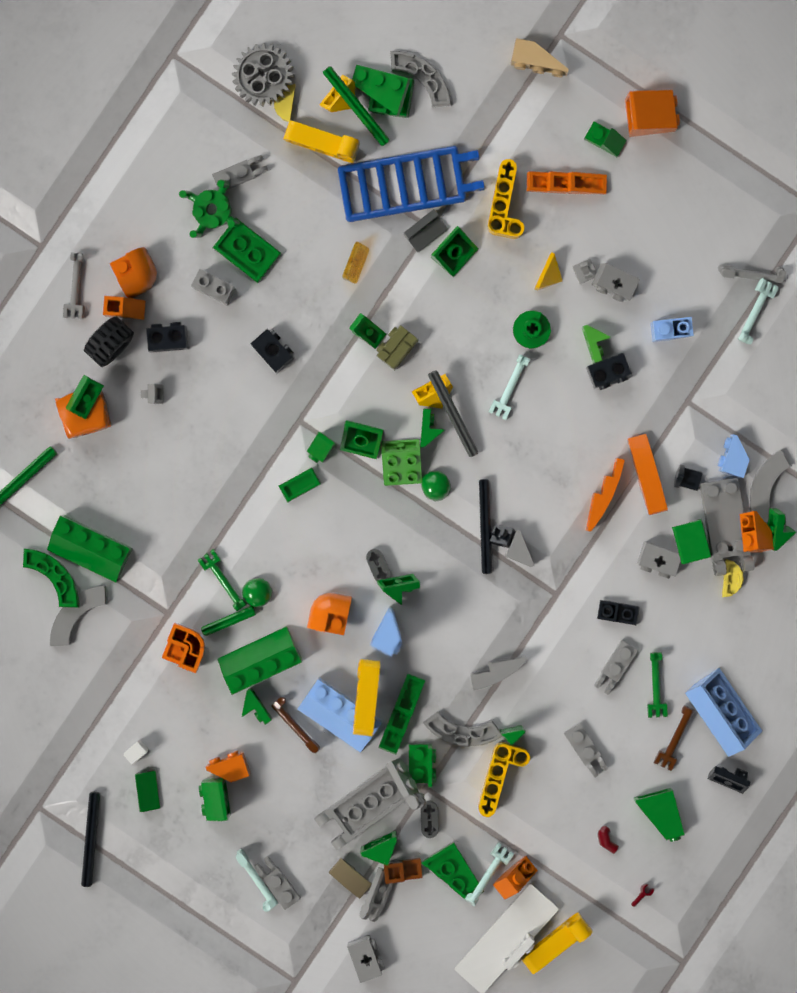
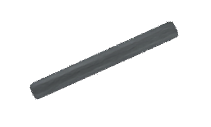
(453, 413)

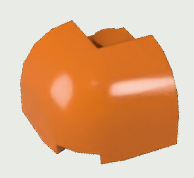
(135, 272)
(330, 613)
(184, 648)

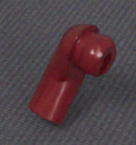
(604, 840)

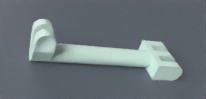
(766, 290)
(502, 405)
(243, 860)
(473, 897)

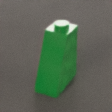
(662, 812)

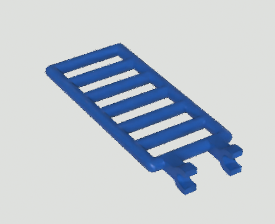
(398, 160)

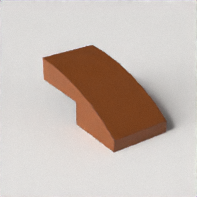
(403, 870)

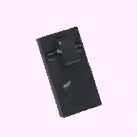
(736, 781)

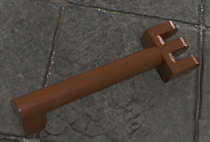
(310, 743)
(667, 756)

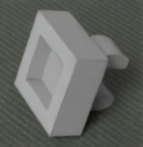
(584, 271)
(154, 393)

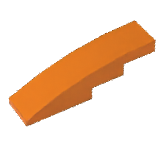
(566, 182)
(647, 474)
(601, 501)

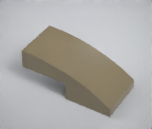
(350, 878)

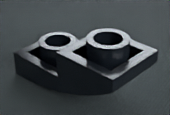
(618, 612)

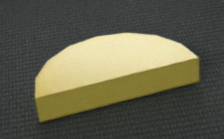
(285, 105)
(732, 580)

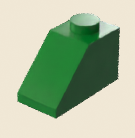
(320, 448)

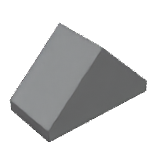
(518, 550)

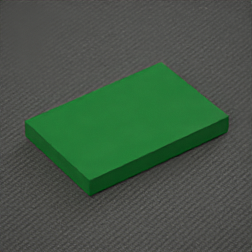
(247, 251)

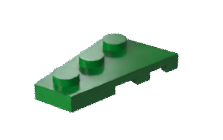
(382, 86)
(452, 869)

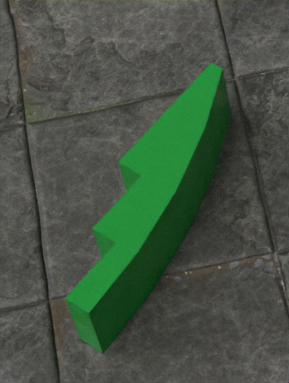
(401, 714)

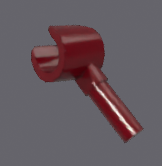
(642, 894)

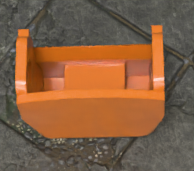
(76, 426)

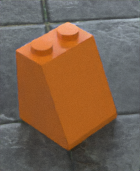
(651, 112)

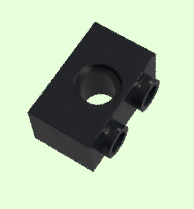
(262, 344)

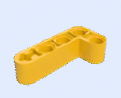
(339, 147)
(505, 198)
(366, 697)
(498, 780)
(557, 942)

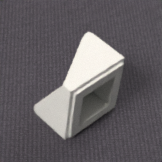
(136, 752)

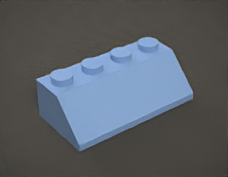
(387, 635)
(724, 712)
(334, 713)

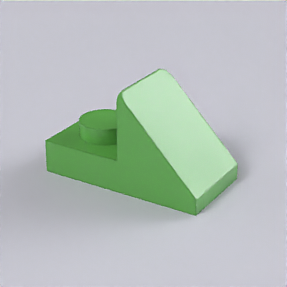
(592, 337)

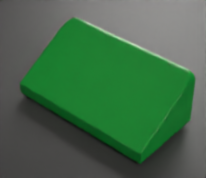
(84, 396)
(513, 734)
(147, 791)

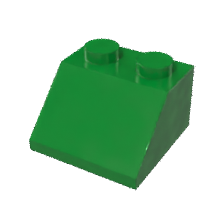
(216, 799)

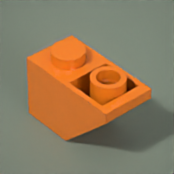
(124, 307)
(755, 533)
(230, 768)
(515, 878)

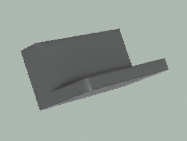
(425, 231)

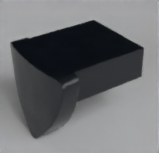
(687, 478)

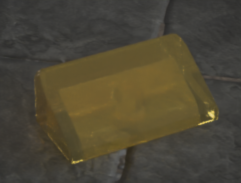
(355, 263)

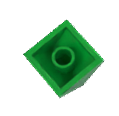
(454, 251)
(361, 439)
(691, 541)
(380, 849)

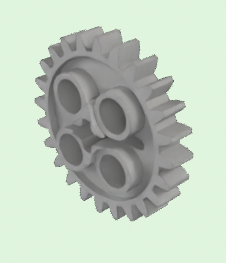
(270, 89)

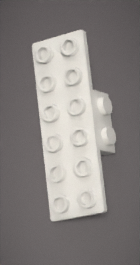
(507, 939)

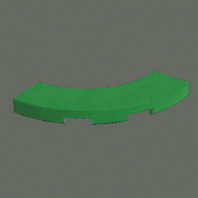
(56, 573)

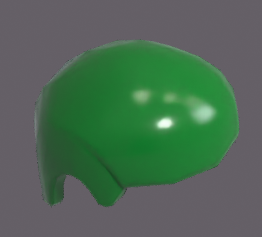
(435, 485)
(257, 592)

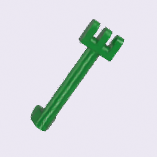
(238, 603)
(657, 705)

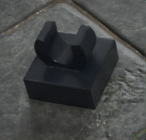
(502, 535)

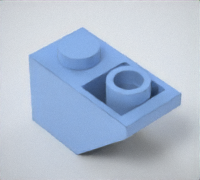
(671, 329)
(734, 459)

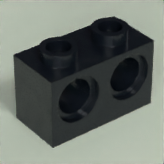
(167, 342)
(607, 367)

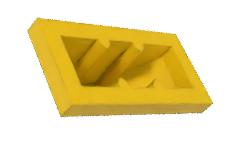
(333, 101)
(550, 274)
(427, 395)

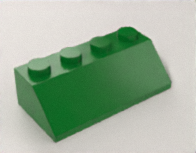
(88, 548)
(259, 660)

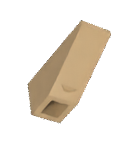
(532, 56)

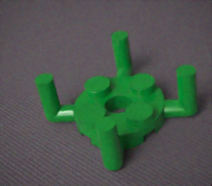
(201, 205)

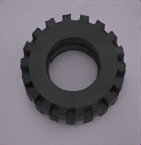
(108, 341)

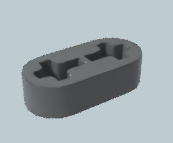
(374, 569)
(434, 818)

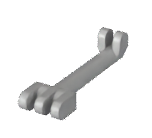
(729, 272)
(73, 306)

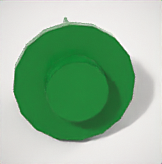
(531, 329)

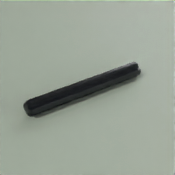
(485, 526)
(90, 839)

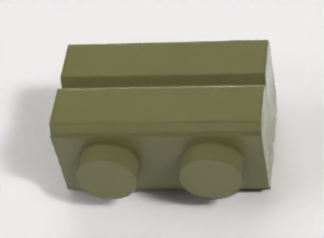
(397, 347)

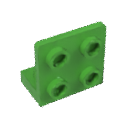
(401, 462)

